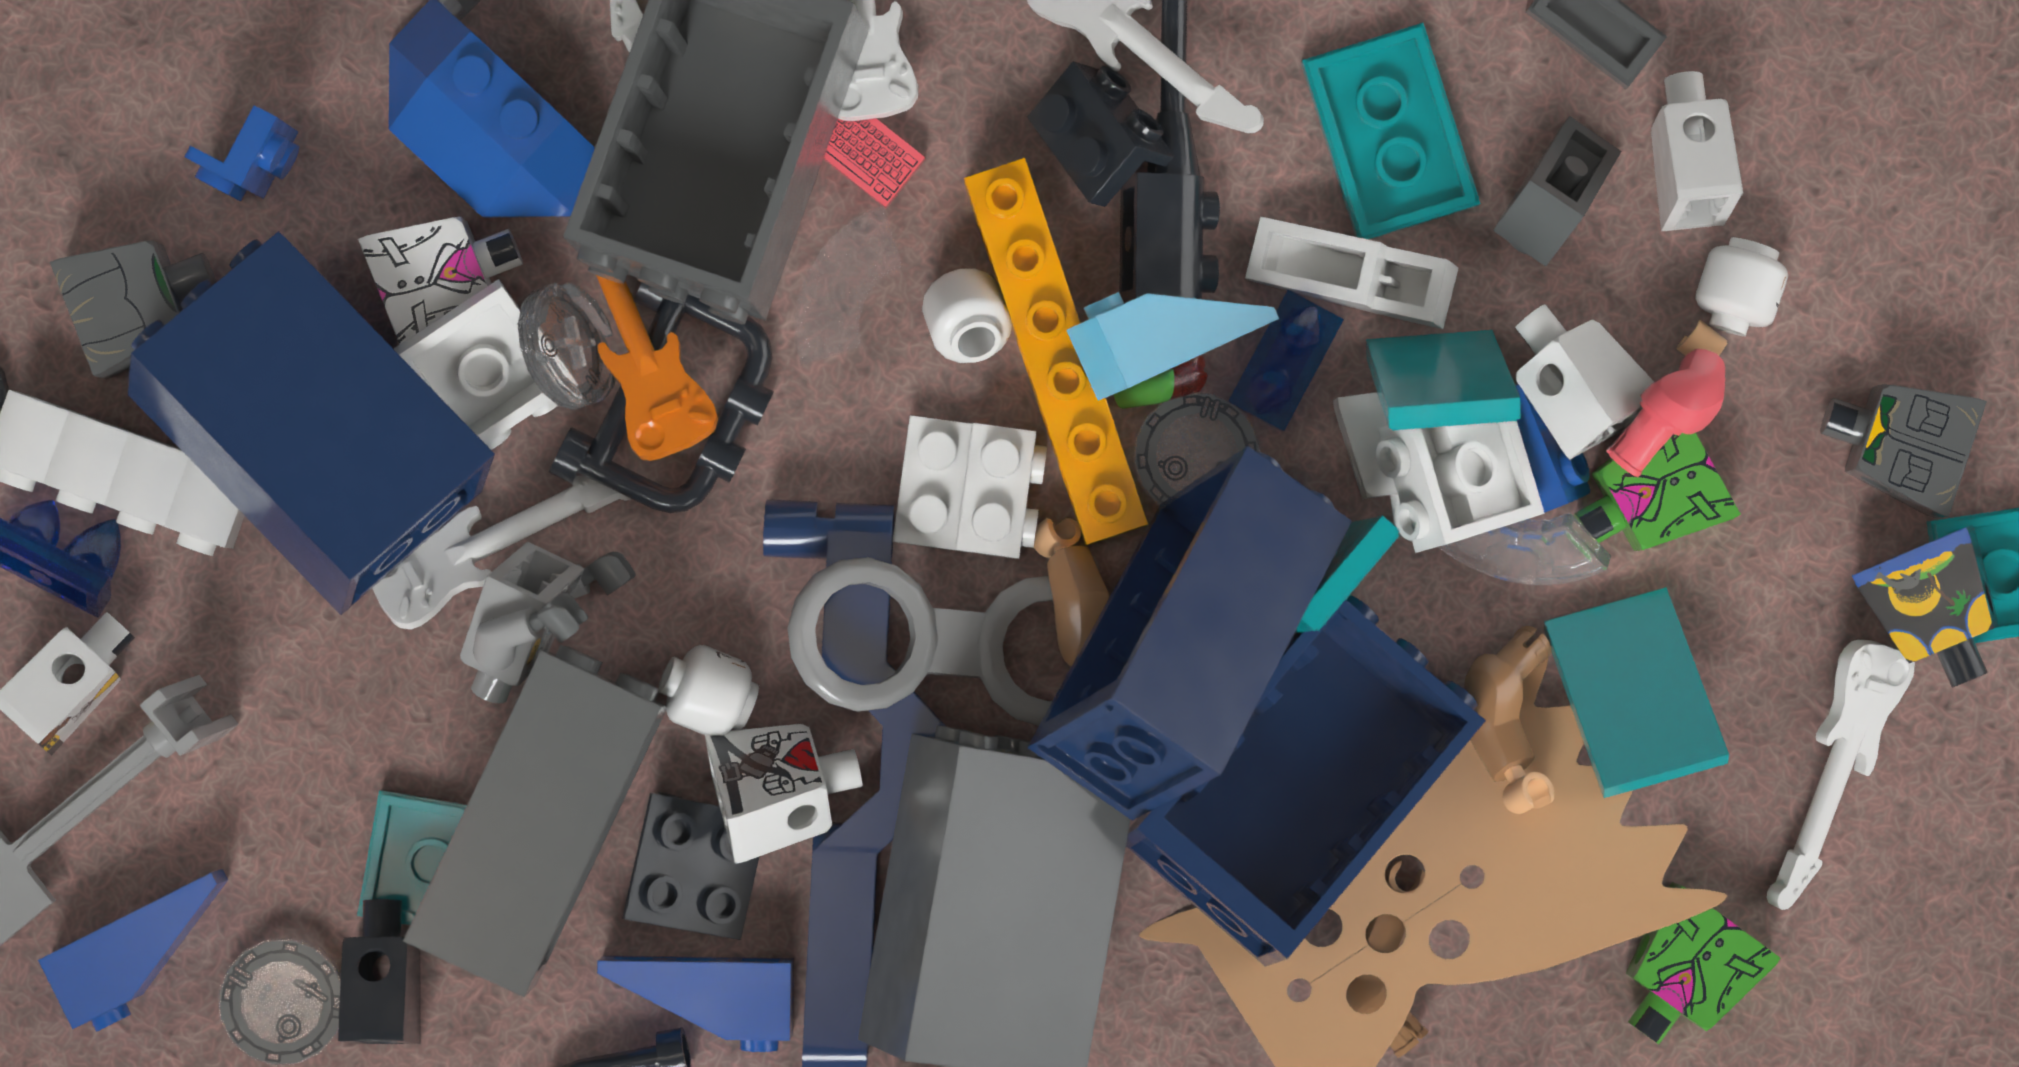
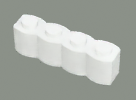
(113, 468)

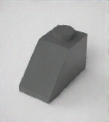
(1557, 191)

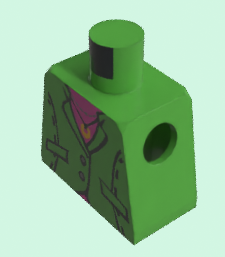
(1667, 501)
(1695, 971)

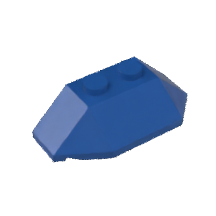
(481, 122)

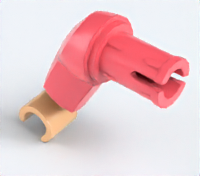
(1676, 402)

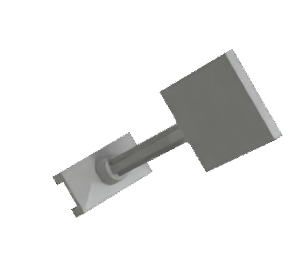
(175, 726)

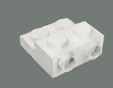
(478, 364)
(1457, 480)
(968, 487)

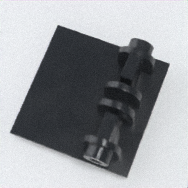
(687, 871)

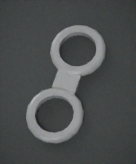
(939, 644)

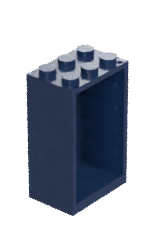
(307, 420)
(1191, 635)
(1313, 785)

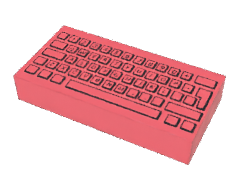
(872, 158)

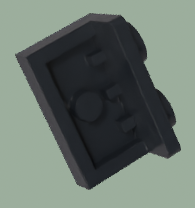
(1097, 130)

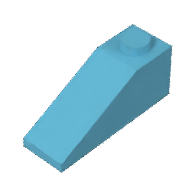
(1155, 333)

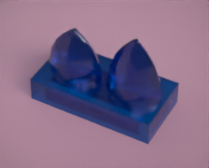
(1285, 361)
(75, 574)

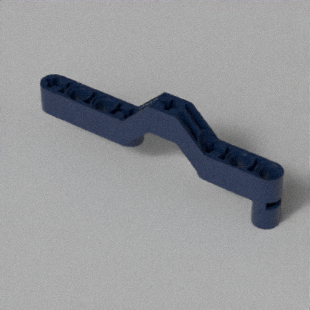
(848, 852)

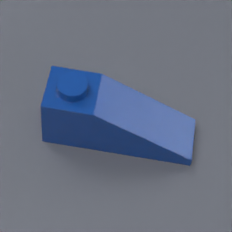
(123, 958)
(723, 995)

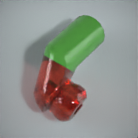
(1166, 386)

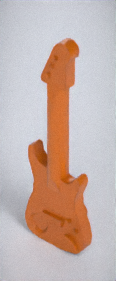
(663, 403)

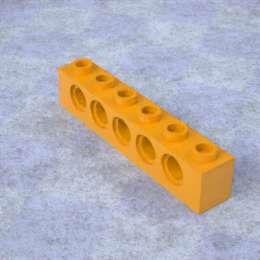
(1040, 315)

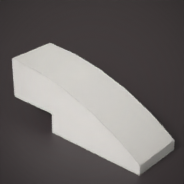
(1352, 272)

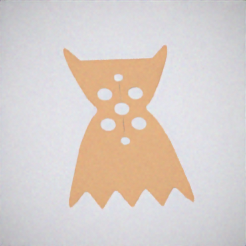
(1550, 892)

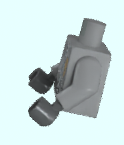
(525, 609)

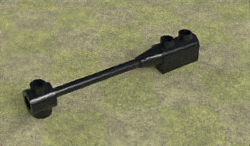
(1168, 206)

